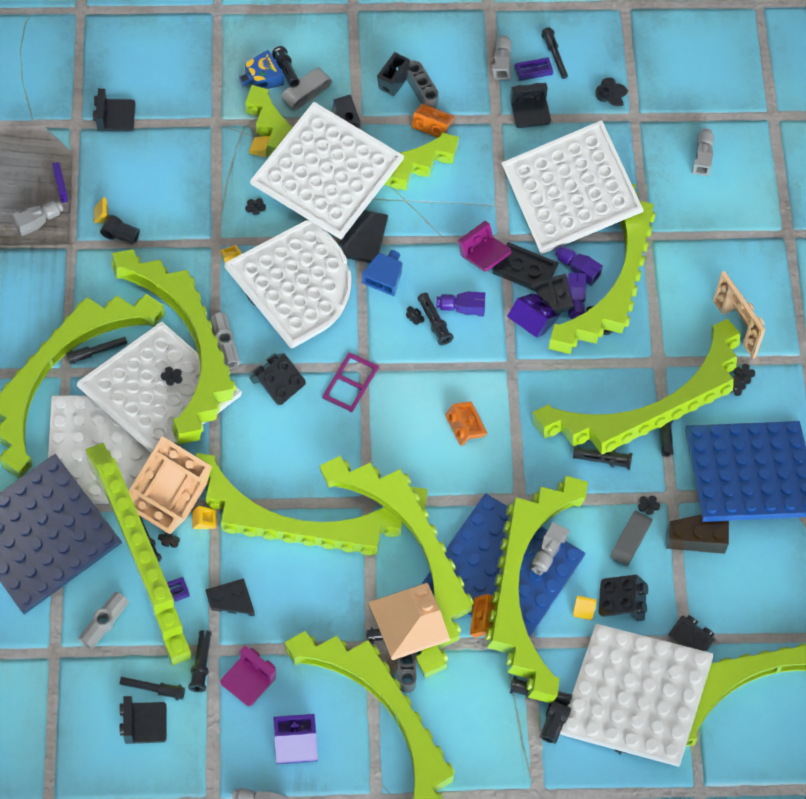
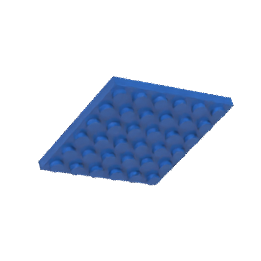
(749, 470)
(476, 556)

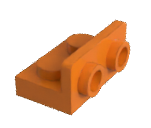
(431, 120)
(465, 422)

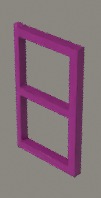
(338, 376)

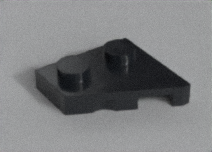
(555, 293)
(231, 598)

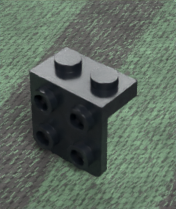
(530, 105)
(113, 113)
(278, 378)
(623, 596)
(143, 721)

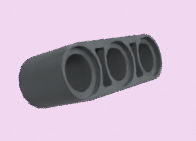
(422, 84)
(631, 538)
(407, 671)

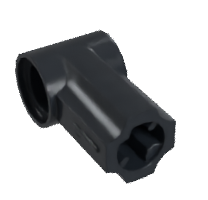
(115, 228)
(556, 716)

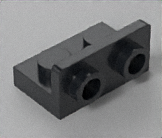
(691, 635)

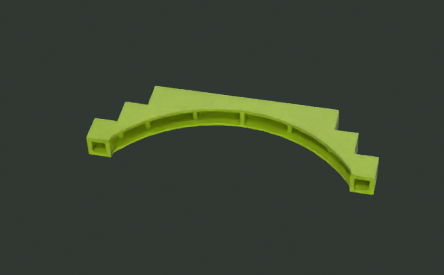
(416, 161)
(179, 293)
(613, 309)
(83, 324)
(616, 429)
(396, 495)
(246, 517)
(147, 565)
(507, 625)
(367, 669)
(733, 673)

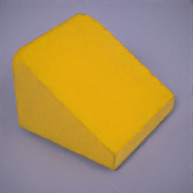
(259, 146)
(101, 211)
(229, 253)
(203, 518)
(584, 607)

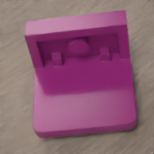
(482, 248)
(249, 676)

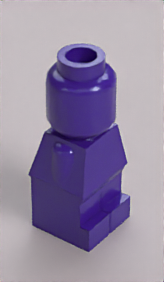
(580, 263)
(578, 287)
(466, 303)

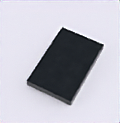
(365, 236)
(525, 267)

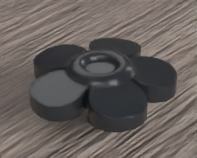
(255, 206)
(414, 315)
(744, 373)
(172, 376)
(738, 386)
(648, 504)
(169, 540)

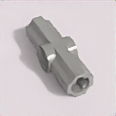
(222, 331)
(96, 630)

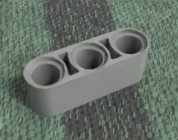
(308, 88)

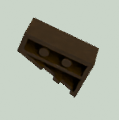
(699, 536)

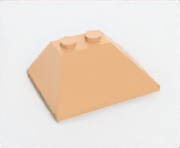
(728, 298)
(169, 485)
(409, 621)

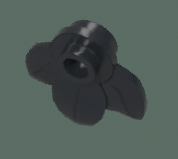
(611, 92)

